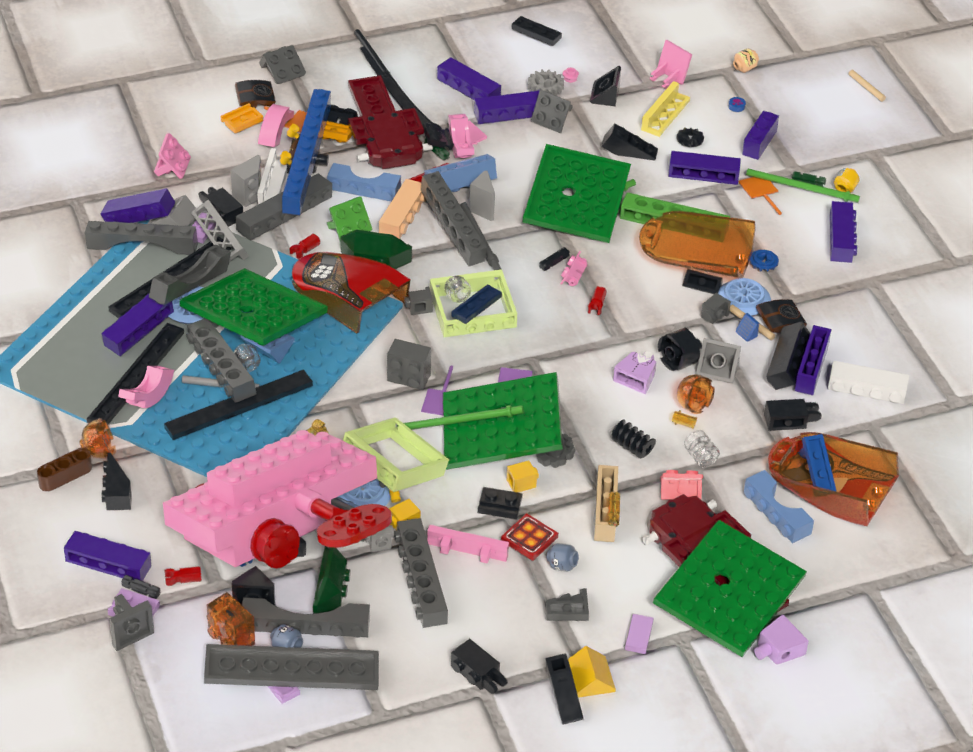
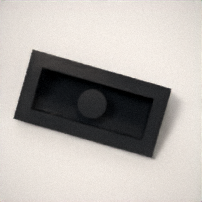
(702, 281)

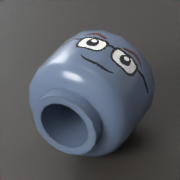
(562, 557)
(286, 637)

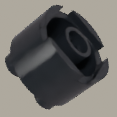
(679, 349)

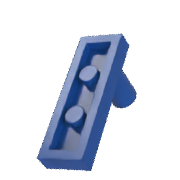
(818, 461)

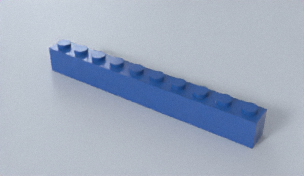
(306, 152)

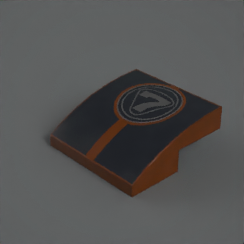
(255, 93)
(779, 314)

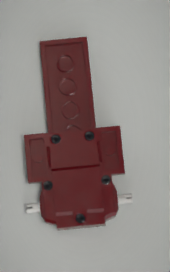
(386, 132)
(684, 524)

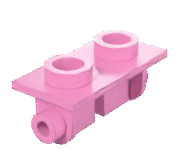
(574, 272)

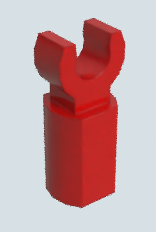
(305, 245)
(597, 300)
(183, 575)

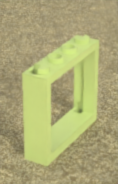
(480, 323)
(433, 460)

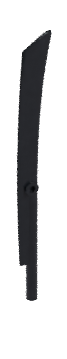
(390, 83)

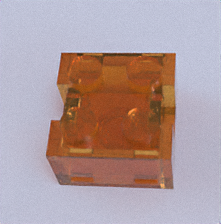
(230, 622)

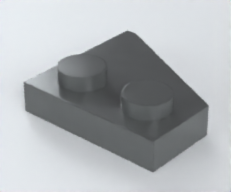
(568, 607)

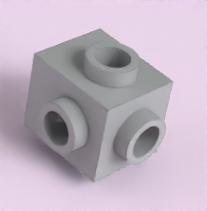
(381, 540)

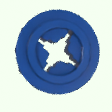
(759, 255)

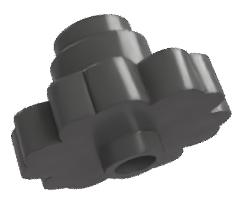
(558, 457)

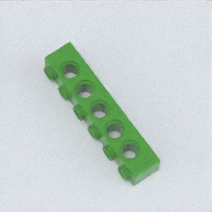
(642, 208)

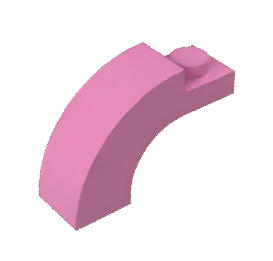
(273, 125)
(460, 136)
(151, 388)

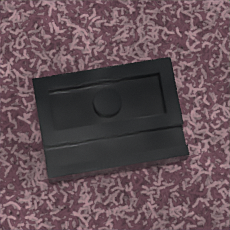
(437, 136)
(500, 503)

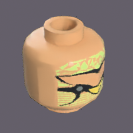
(745, 60)

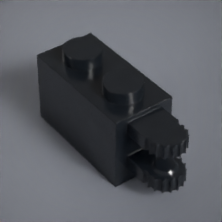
(224, 203)
(790, 414)
(477, 666)

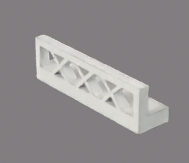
(272, 178)

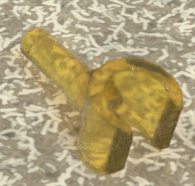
(317, 423)

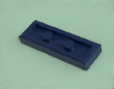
(476, 304)

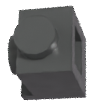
(419, 301)
(715, 308)

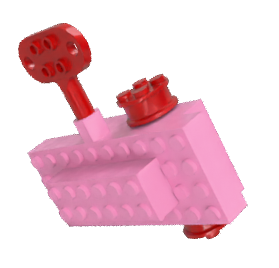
(276, 496)

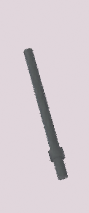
(491, 258)

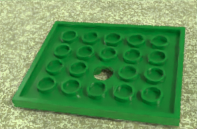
(597, 191)
(274, 306)
(503, 437)
(736, 610)

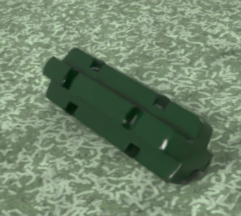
(441, 152)
(808, 178)

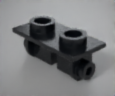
(342, 114)

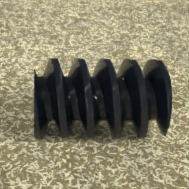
(632, 439)

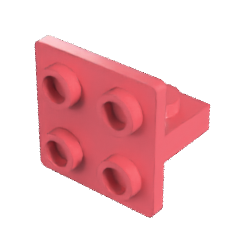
(677, 484)

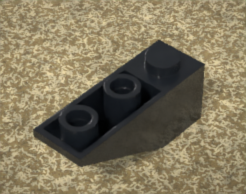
(626, 144)
(117, 486)
(564, 688)

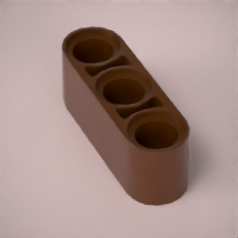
(64, 469)

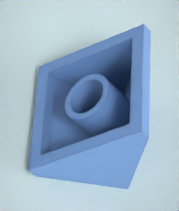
(274, 350)

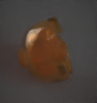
(695, 393)
(97, 439)

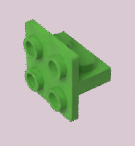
(349, 217)

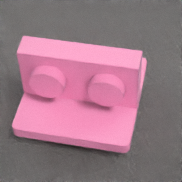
(172, 158)

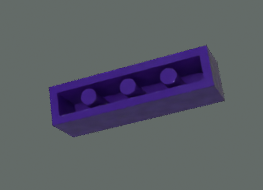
(466, 80)
(505, 107)
(704, 167)
(138, 207)
(842, 232)
(135, 324)
(813, 360)
(107, 556)

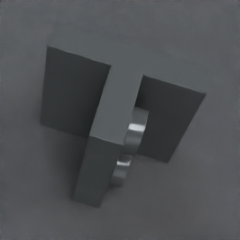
(130, 623)

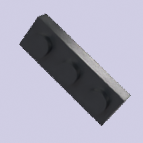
(536, 30)

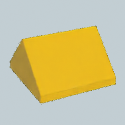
(591, 673)

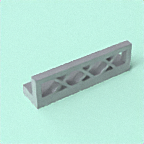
(216, 218)

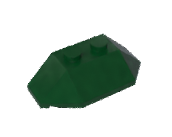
(377, 246)
(331, 581)

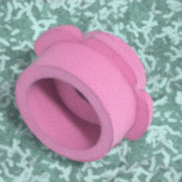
(570, 75)

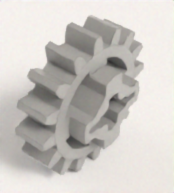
(546, 81)

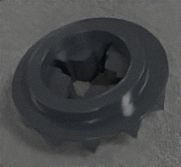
(684, 139)

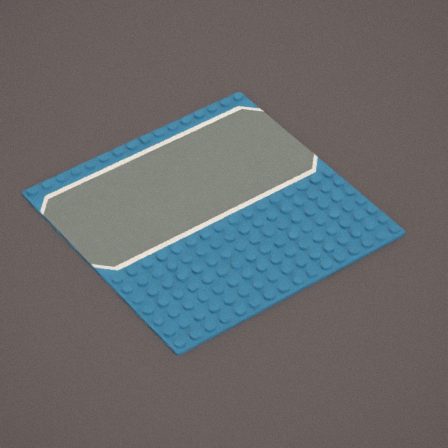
(70, 369)

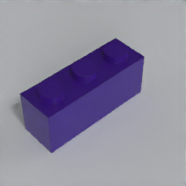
(760, 135)

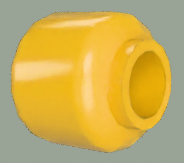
(846, 180)

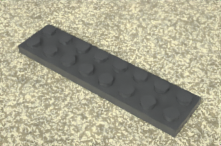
(291, 667)

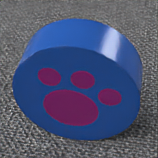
(737, 104)

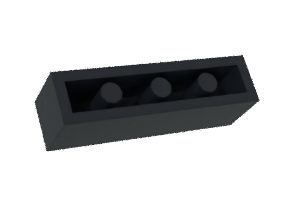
(788, 355)

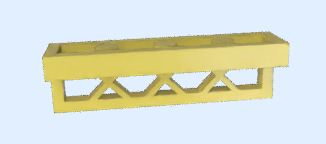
(659, 110)

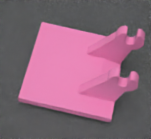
(674, 63)

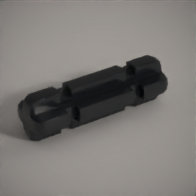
(554, 259)
(140, 586)

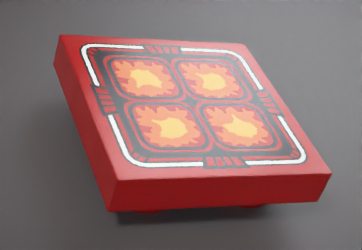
(530, 536)

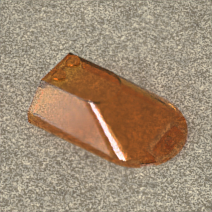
(700, 242)

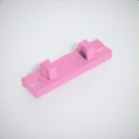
(467, 543)

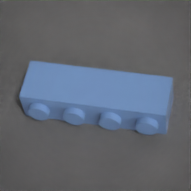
(464, 172)

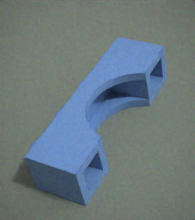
(381, 187)
(792, 522)

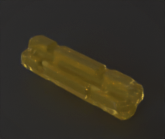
(614, 509)

